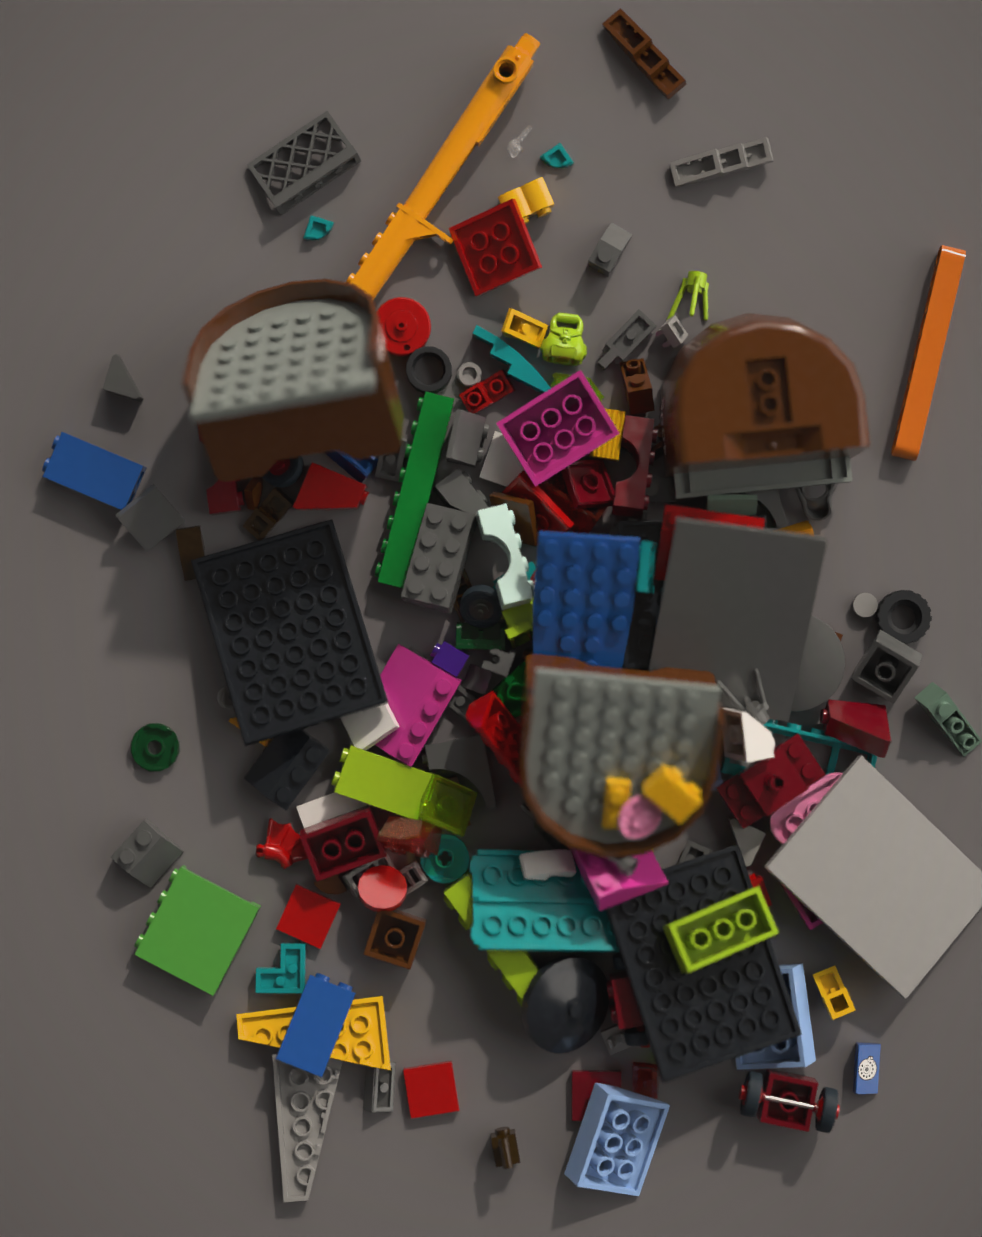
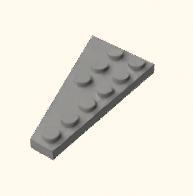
(302, 1119)

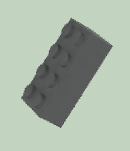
(439, 558)

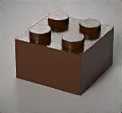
(395, 937)

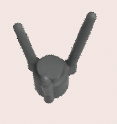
(754, 708)

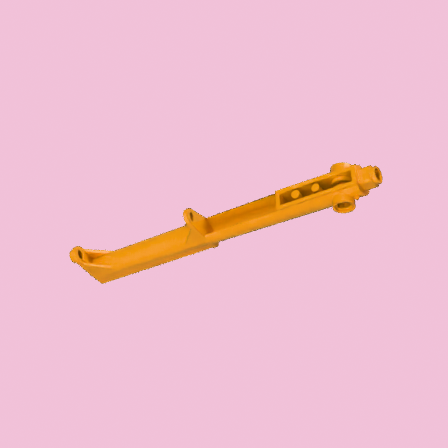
(468, 132)

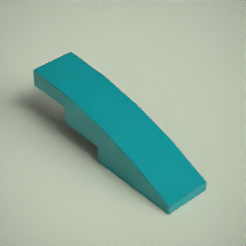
(519, 368)

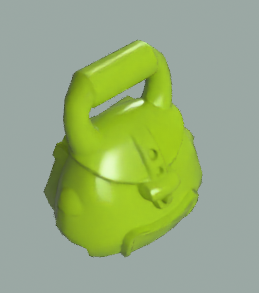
(564, 344)

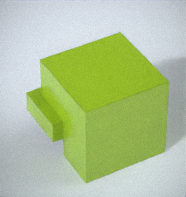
(519, 624)

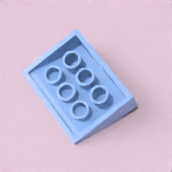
(794, 1051)
(616, 1140)

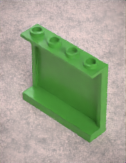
(196, 930)

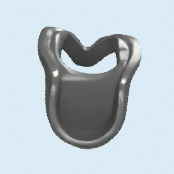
(816, 508)

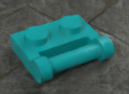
(646, 568)

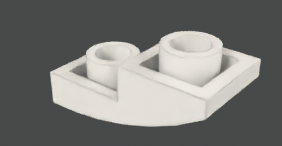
(547, 863)

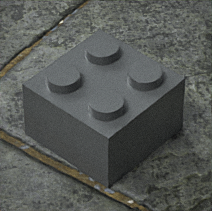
(887, 666)

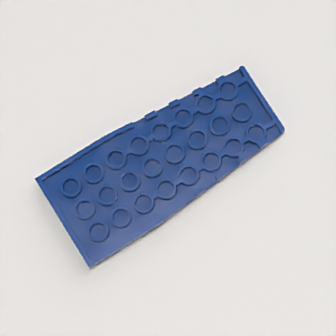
(584, 596)

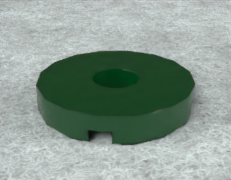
(168, 740)

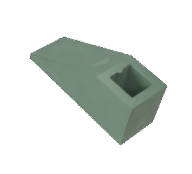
(948, 718)

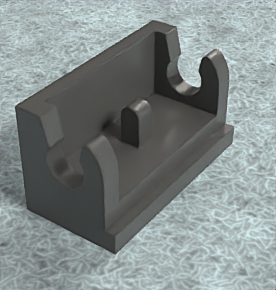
(503, 662)

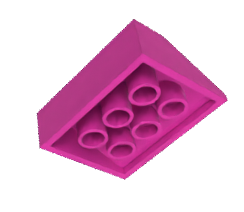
(558, 428)
(417, 697)
(610, 886)

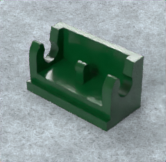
(480, 638)

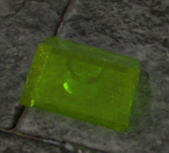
(447, 805)

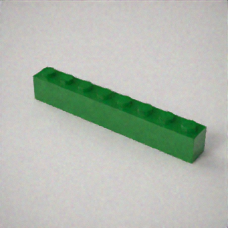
(416, 487)

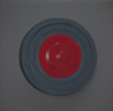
(284, 472)

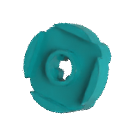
(455, 868)

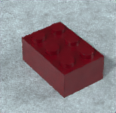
(342, 843)

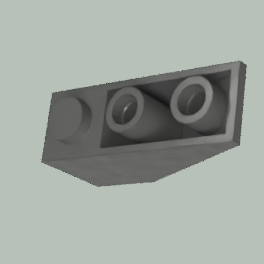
(459, 494)

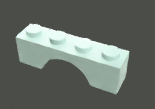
(497, 526)

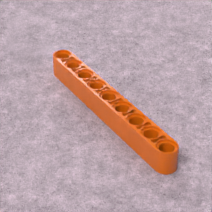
(928, 353)

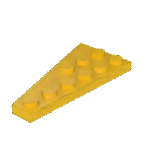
(360, 1041)

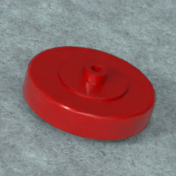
(404, 326)

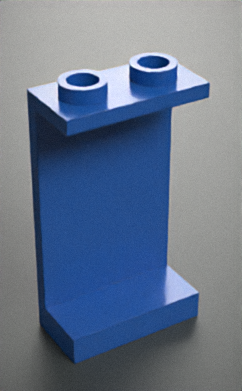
(93, 471)
(316, 1024)

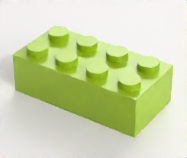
(720, 929)

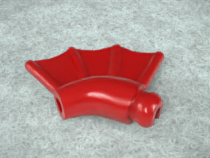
(282, 845)

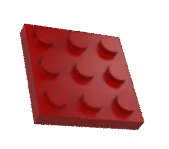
(495, 247)

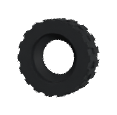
(908, 598)

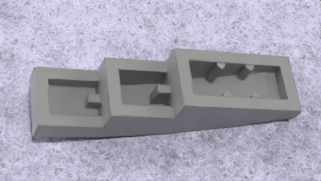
(721, 162)

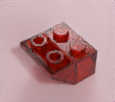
(411, 836)

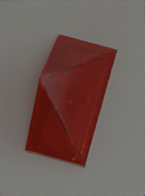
(645, 1079)

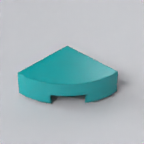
(557, 157)
(317, 228)

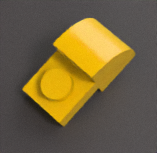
(833, 993)

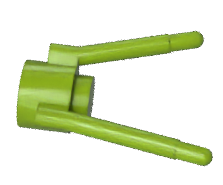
(696, 285)

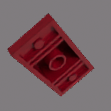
(770, 782)

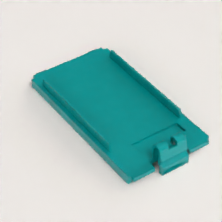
(533, 913)

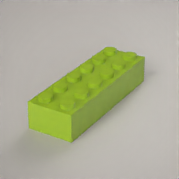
(516, 966)

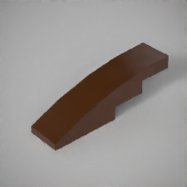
(644, 53)

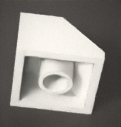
(745, 737)

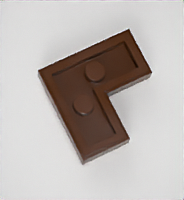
(524, 516)

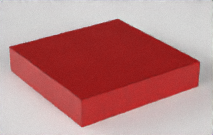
(308, 916)
(431, 1089)

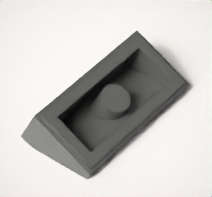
(379, 1089)

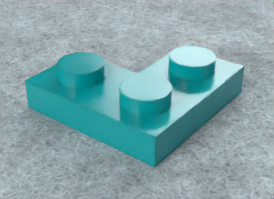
(289, 976)

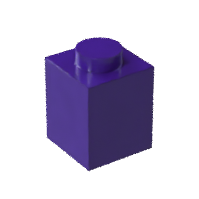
(449, 658)

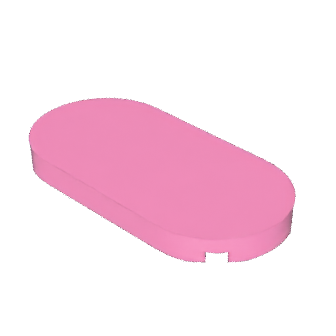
(790, 816)

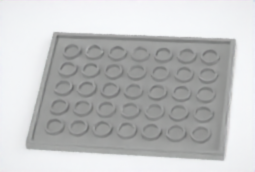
(880, 876)

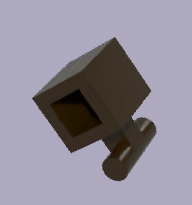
(505, 1147)

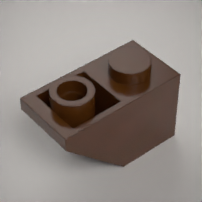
(637, 386)

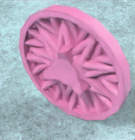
(639, 817)

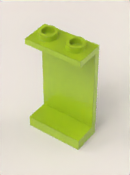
(381, 782)

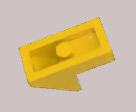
(524, 328)

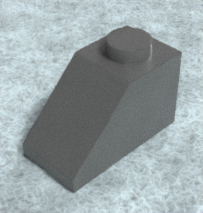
(609, 249)

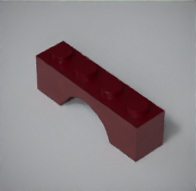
(630, 494)
(224, 496)

